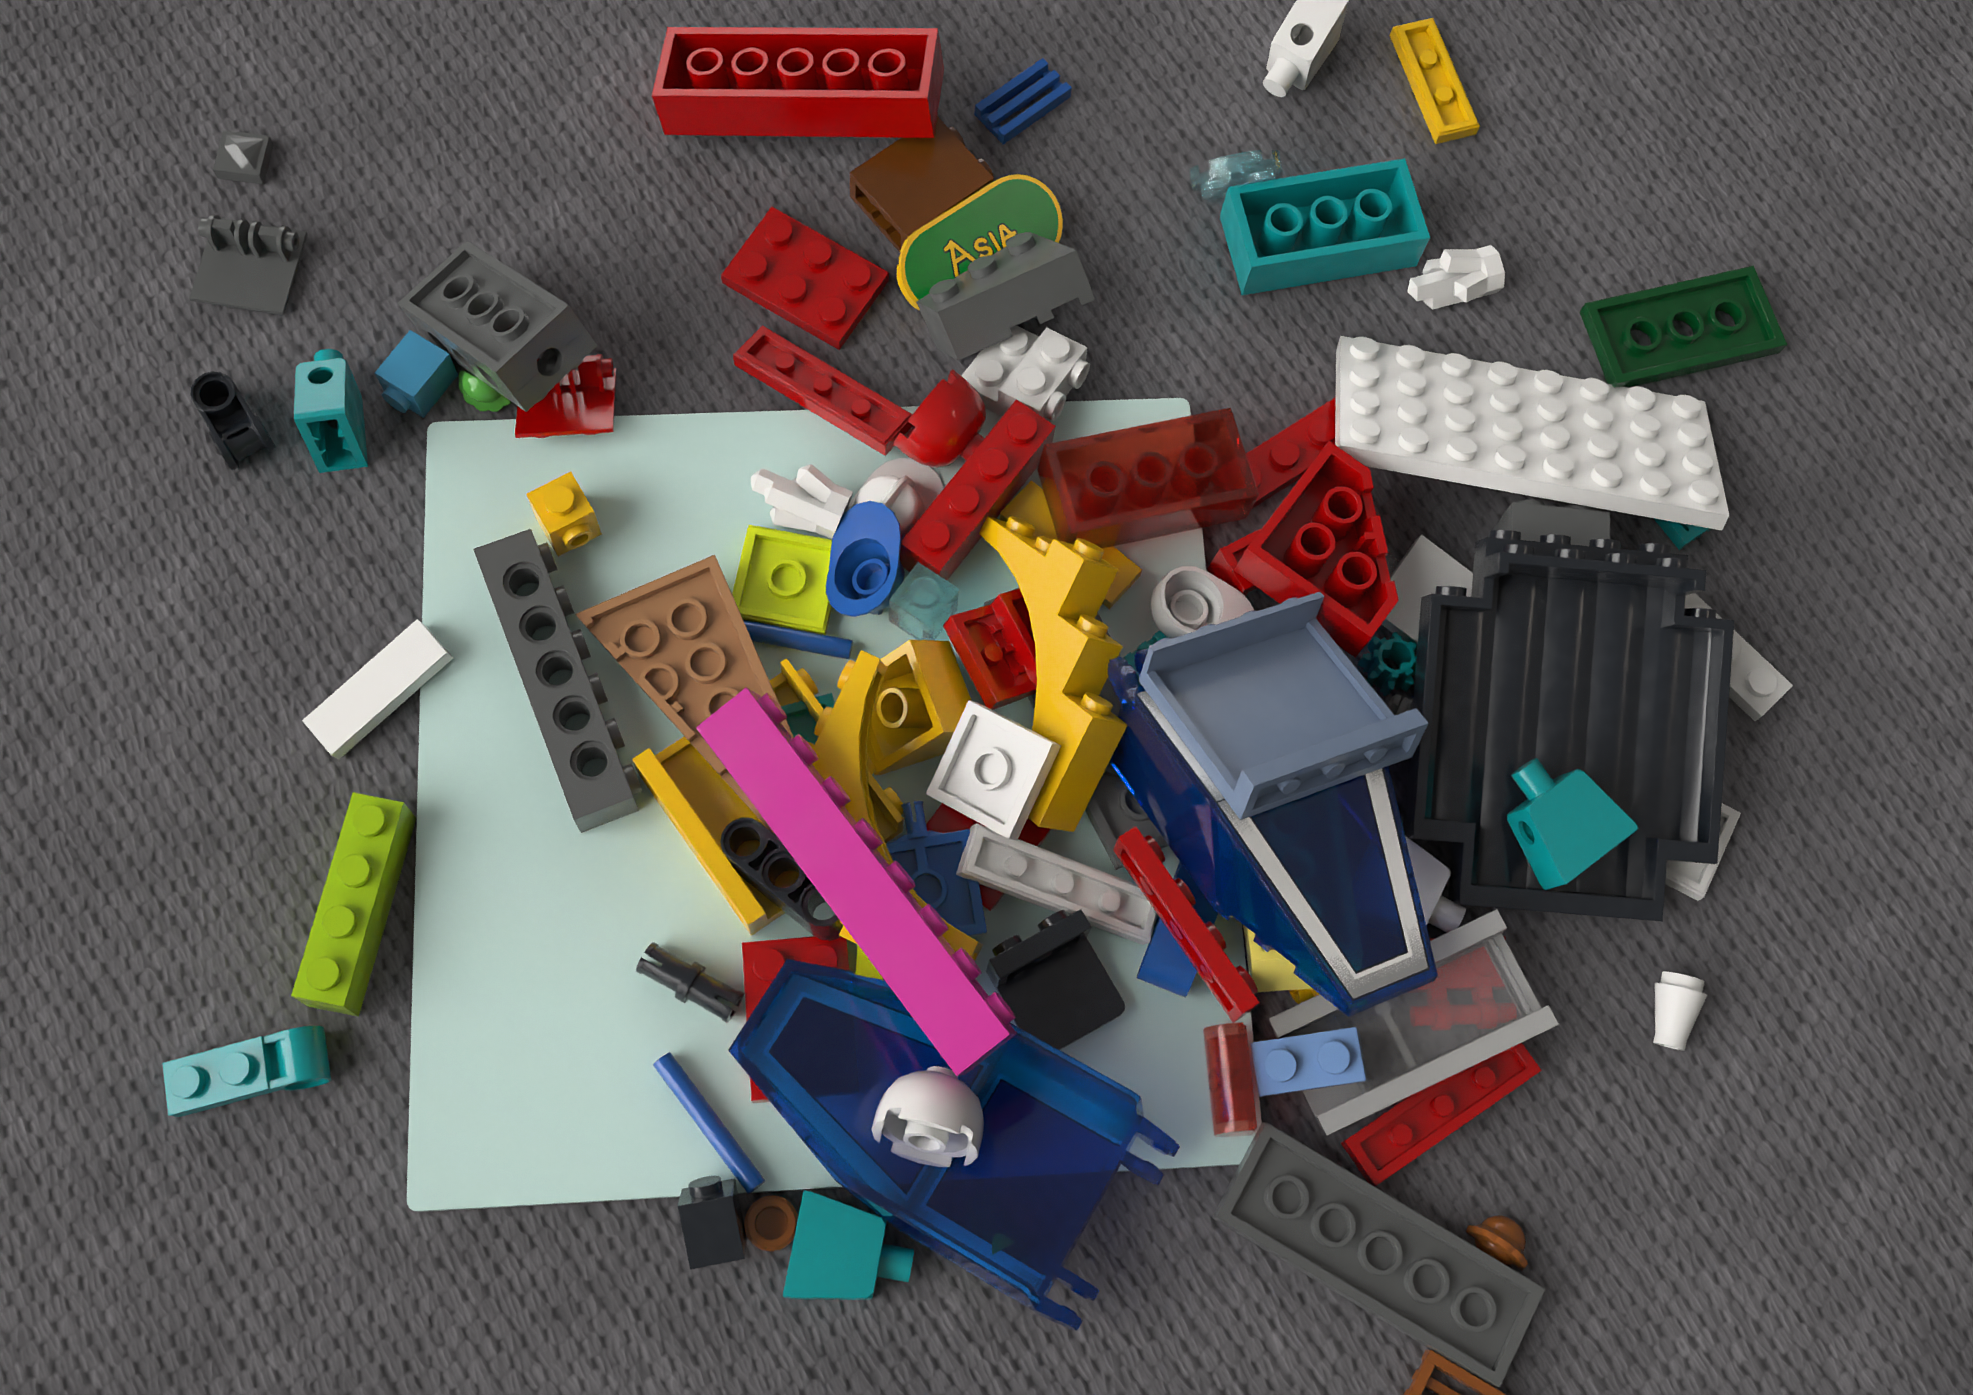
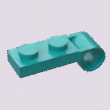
(247, 1070)

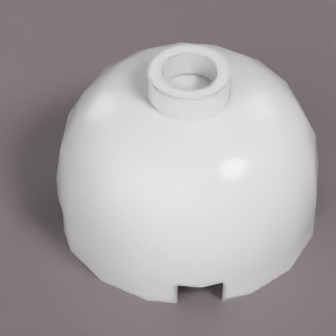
(930, 1118)

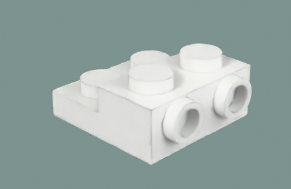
(1029, 369)

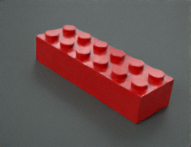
(799, 82)

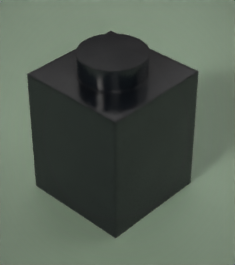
(712, 1222)

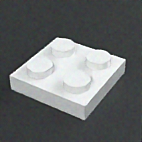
(993, 770)

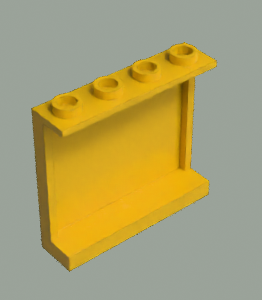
(704, 804)

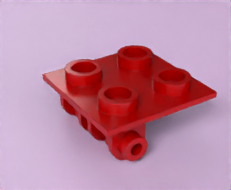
(576, 405)

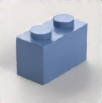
(1308, 1062)

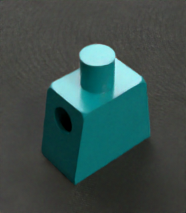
(324, 393)
(1564, 823)
(841, 1253)

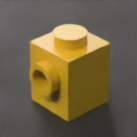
(564, 514)

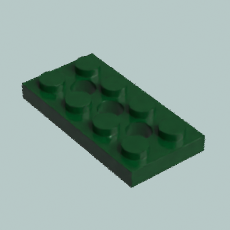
(1695, 303)

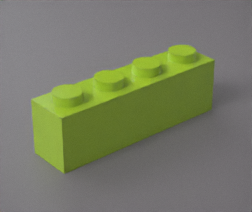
(354, 905)

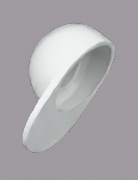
(1194, 598)

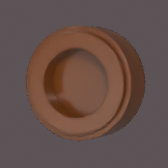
(771, 1223)

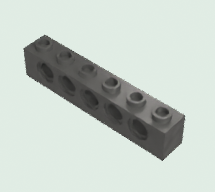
(505, 568)

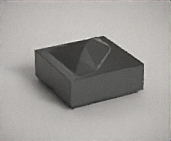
(243, 157)

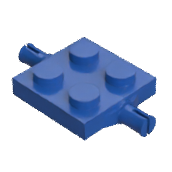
(932, 864)

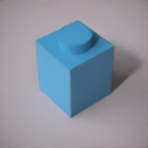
(415, 374)

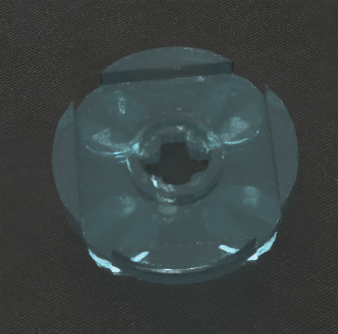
(1233, 171)

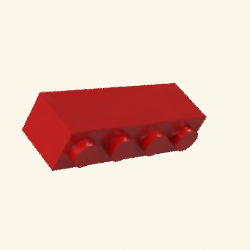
(977, 490)

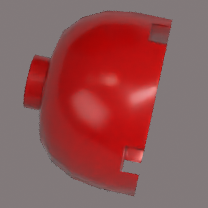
(945, 424)

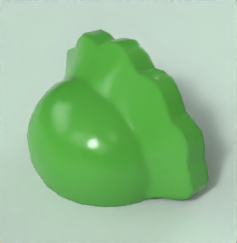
(480, 394)

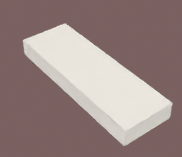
(377, 689)

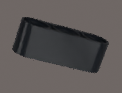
(766, 865)

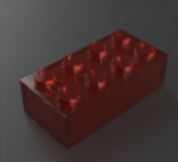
(1148, 480)

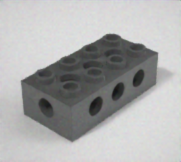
(498, 325)

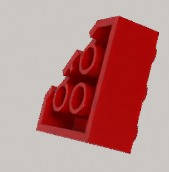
(1327, 543)

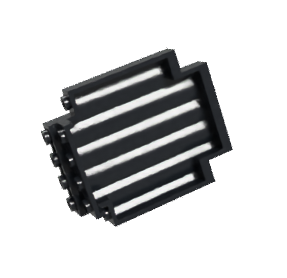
(1587, 670)

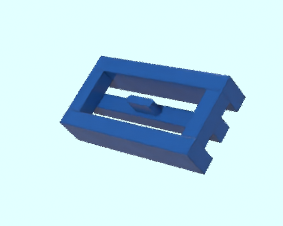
(1060, 93)

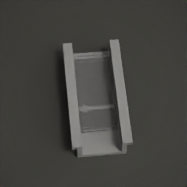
(1431, 1032)

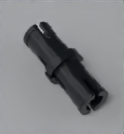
(690, 982)

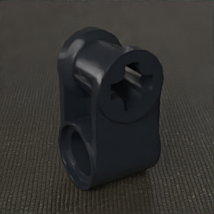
(233, 424)

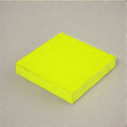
(784, 579)

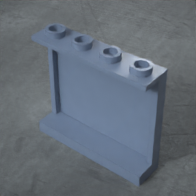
(1274, 706)

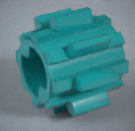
(1383, 676)

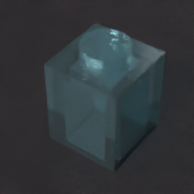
(923, 603)

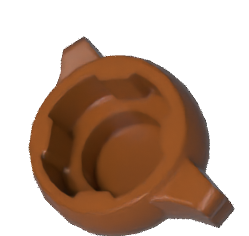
(1501, 1239)

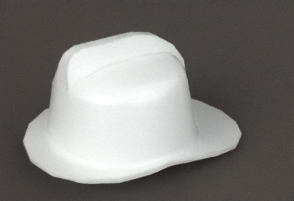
(904, 488)

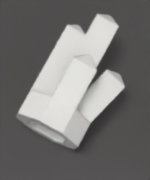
(1459, 277)
(805, 502)

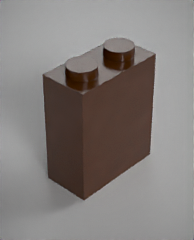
(917, 181)

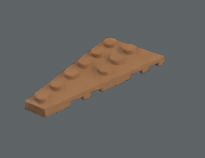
(684, 649)

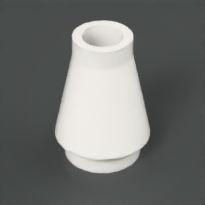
(1676, 1008)

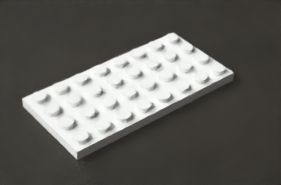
(1528, 432)

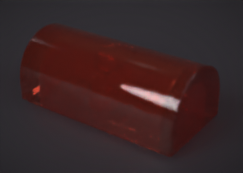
(1230, 1080)

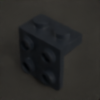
(1055, 981)

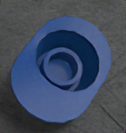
(865, 560)

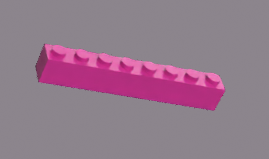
(857, 881)

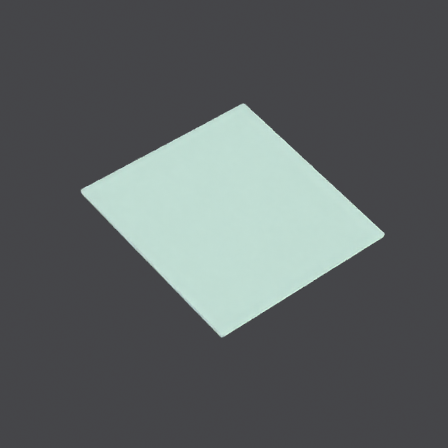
(531, 934)

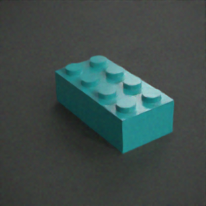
(1323, 226)

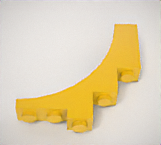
(1063, 595)
(843, 755)

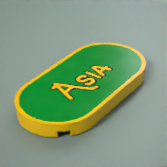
(974, 230)

